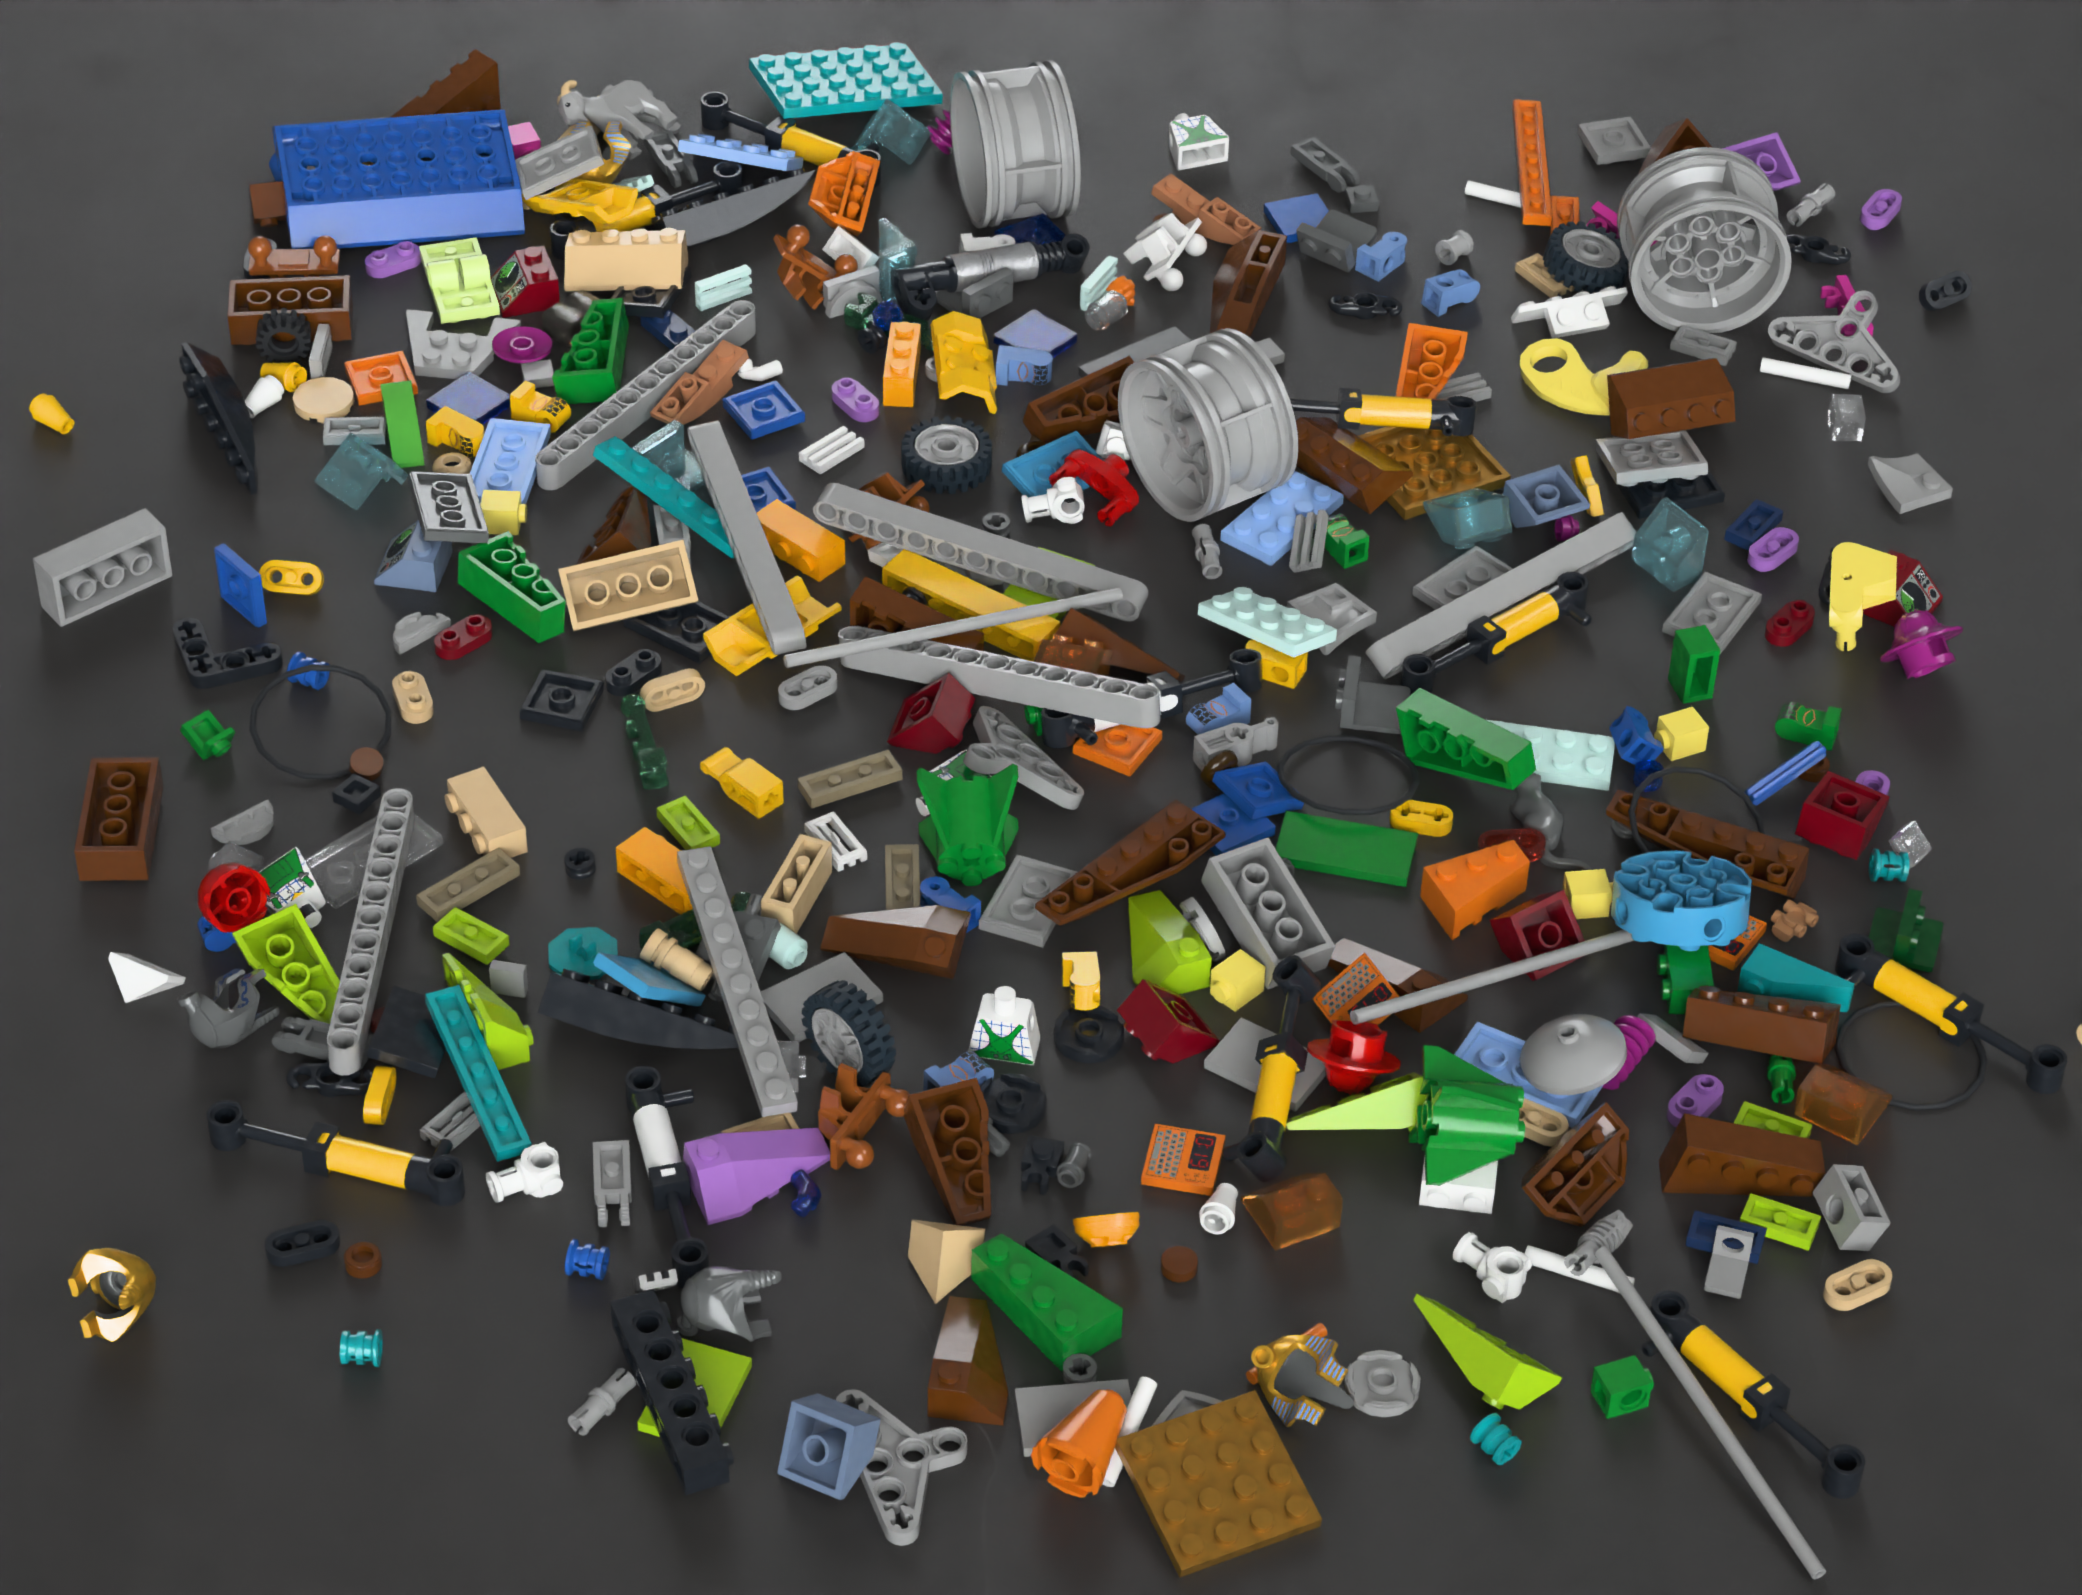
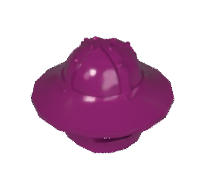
(1921, 643)

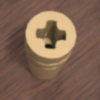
(676, 960)

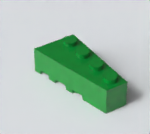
(597, 355)
(512, 586)
(1462, 743)
(1045, 1301)

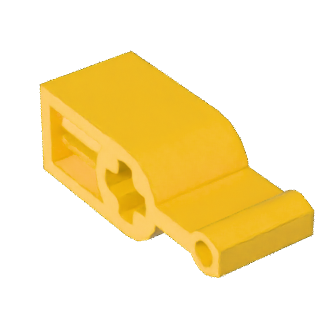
(745, 782)

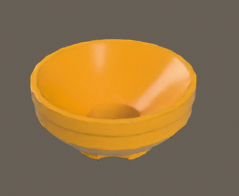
(1107, 1229)

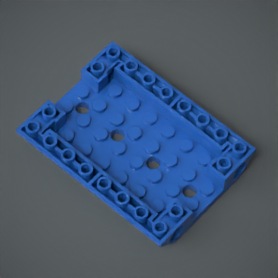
(400, 193)

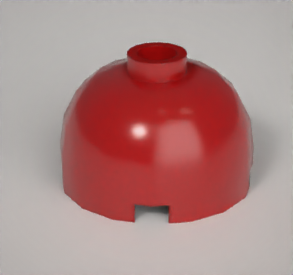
(233, 896)

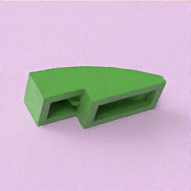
(402, 424)

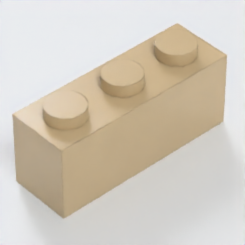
(485, 813)
(798, 882)

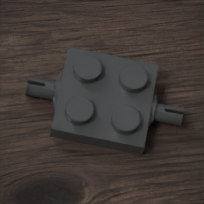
(758, 937)

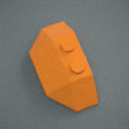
(844, 191)

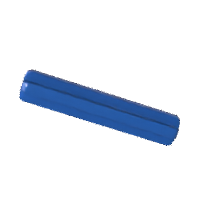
(1786, 772)

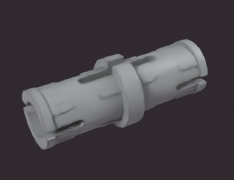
(1810, 204)
(1207, 551)
(601, 1401)

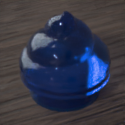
(886, 313)

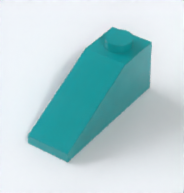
(1780, 975)

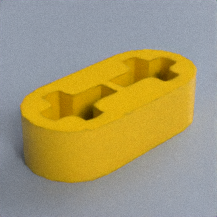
(1422, 818)
(379, 1095)

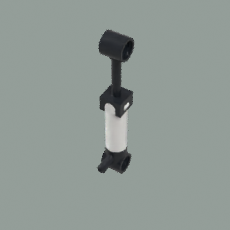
(1244, 670)
(665, 1170)

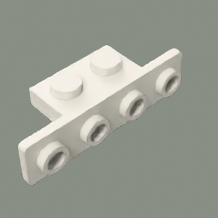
(1572, 315)

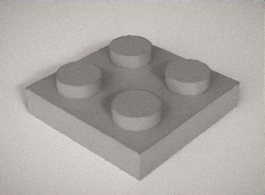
(1613, 140)

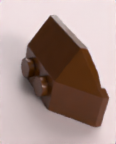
(1580, 1168)

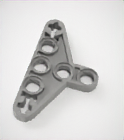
(1828, 336)
(1005, 745)
(903, 1476)

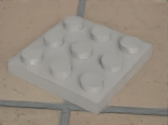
(1652, 458)

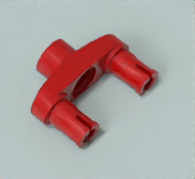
(1105, 477)

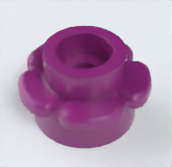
(1566, 528)

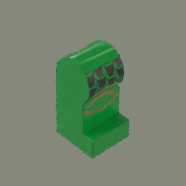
(1343, 538)
(1808, 724)

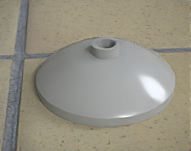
(1573, 1054)

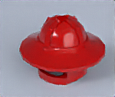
(1353, 1055)

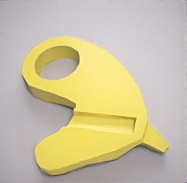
(1574, 384)

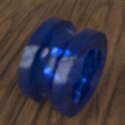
(1645, 768)

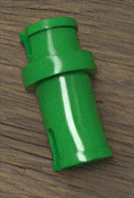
(1781, 1075)

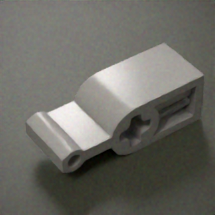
(1238, 738)

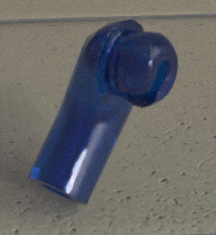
(808, 1193)

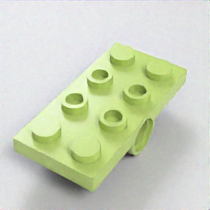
(459, 280)

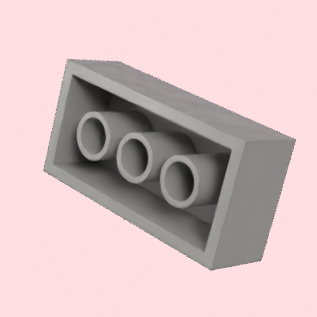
(102, 567)
(1266, 908)

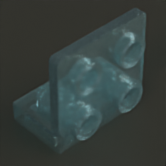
(895, 131)
(894, 252)
(668, 453)
(356, 471)

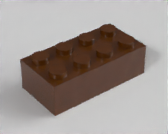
(317, 298)
(119, 819)

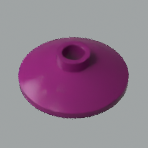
(522, 344)

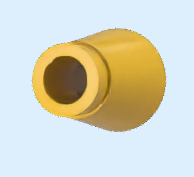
(288, 374)
(50, 413)

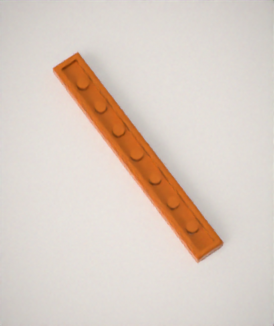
(1531, 163)

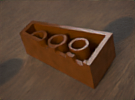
(467, 89)
(1078, 406)
(890, 611)
(1762, 1023)
(1738, 1160)

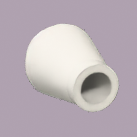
(263, 395)
(1219, 1210)

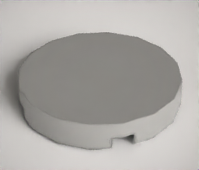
(1200, 922)
(1382, 1383)

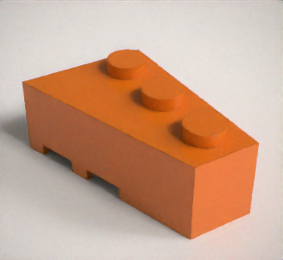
(1473, 884)

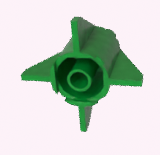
(969, 823)
(1465, 1117)

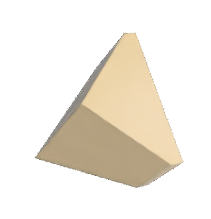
(942, 1254)

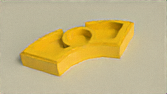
(1587, 485)

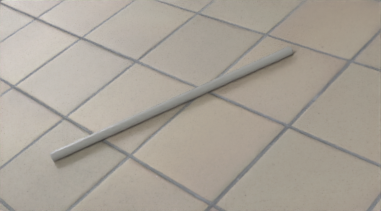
(952, 627)
(1490, 976)
(1711, 1414)

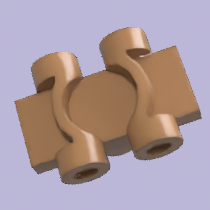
(1794, 921)

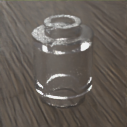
(1106, 310)

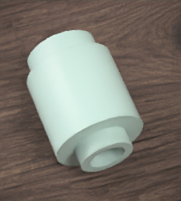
(789, 948)

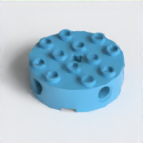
(1681, 899)

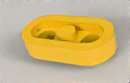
(292, 577)

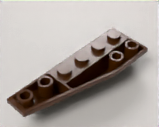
(1246, 281)
(1140, 859)
(1766, 859)

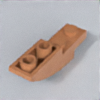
(1218, 218)
(704, 388)

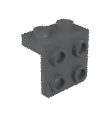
(1335, 239)
(980, 297)
(1368, 704)

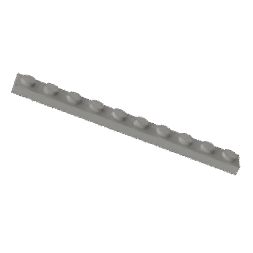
(737, 982)

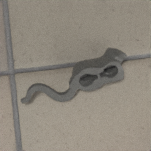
(1539, 813)

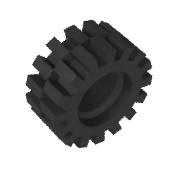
(287, 323)

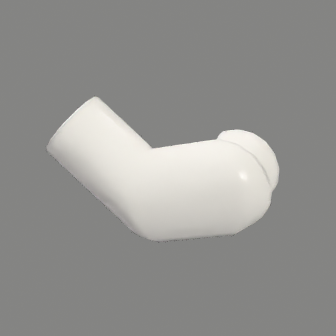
(760, 373)

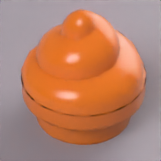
(1125, 287)

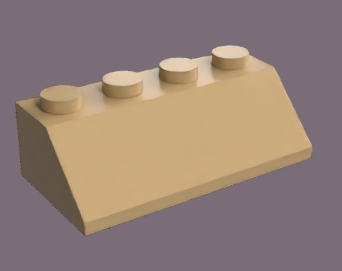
(625, 259)
(628, 585)

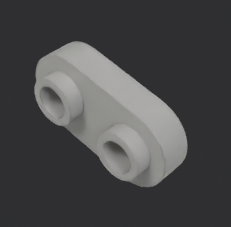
(807, 687)

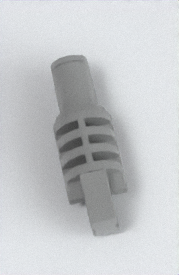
(1605, 1232)

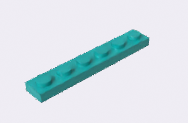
(663, 491)
(478, 1073)

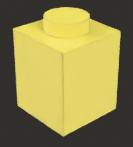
(503, 511)
(1682, 733)
(1588, 893)
(1237, 980)

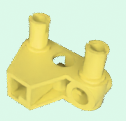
(1858, 581)

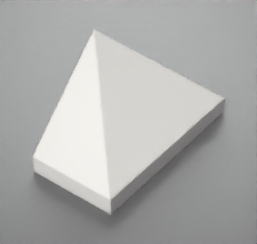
(141, 978)

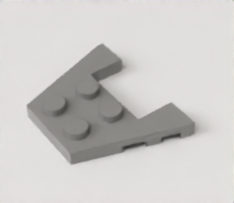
(450, 354)

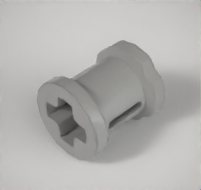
(1451, 249)

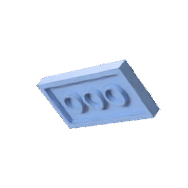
(748, 154)
(508, 456)
(1269, 523)
(1500, 1057)

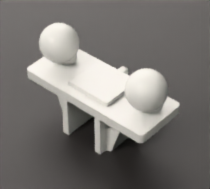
(1163, 244)

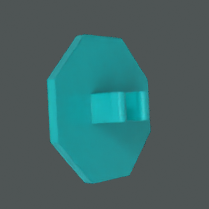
(578, 948)

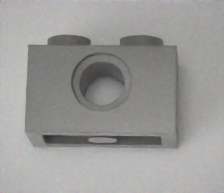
(1851, 1207)

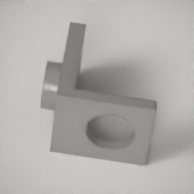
(1728, 1265)

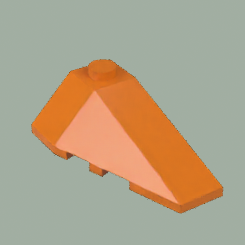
(1429, 360)

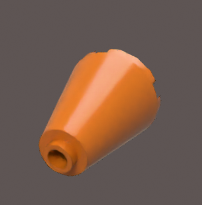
(1082, 1444)

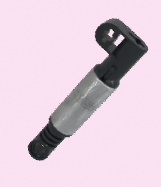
(965, 269)

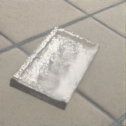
(342, 864)

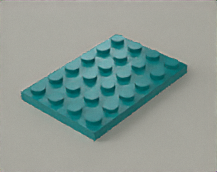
(844, 80)

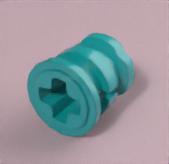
(1877, 869)
(361, 1347)
(1496, 1439)

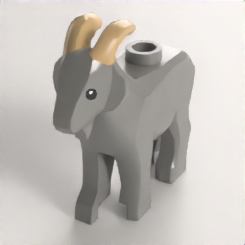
(624, 103)

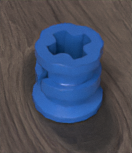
(316, 679)
(587, 1260)

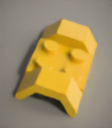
(587, 198)
(963, 358)
(741, 640)

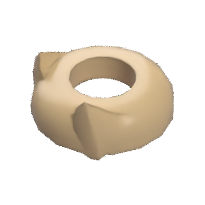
(463, 467)

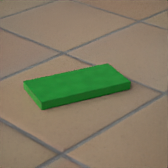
(1347, 848)

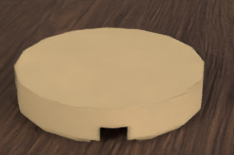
(323, 399)

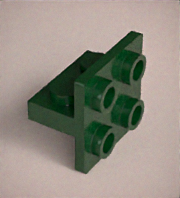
(1907, 934)

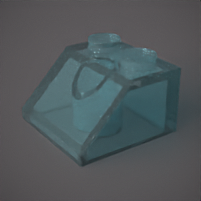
(1470, 517)
(1671, 546)

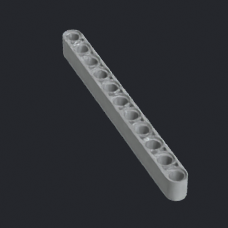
(634, 402)
(747, 538)
(975, 549)
(1508, 590)
(1010, 679)
(370, 932)

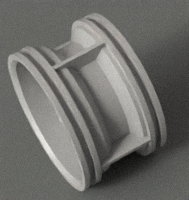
(1015, 143)
(1707, 262)
(1208, 424)

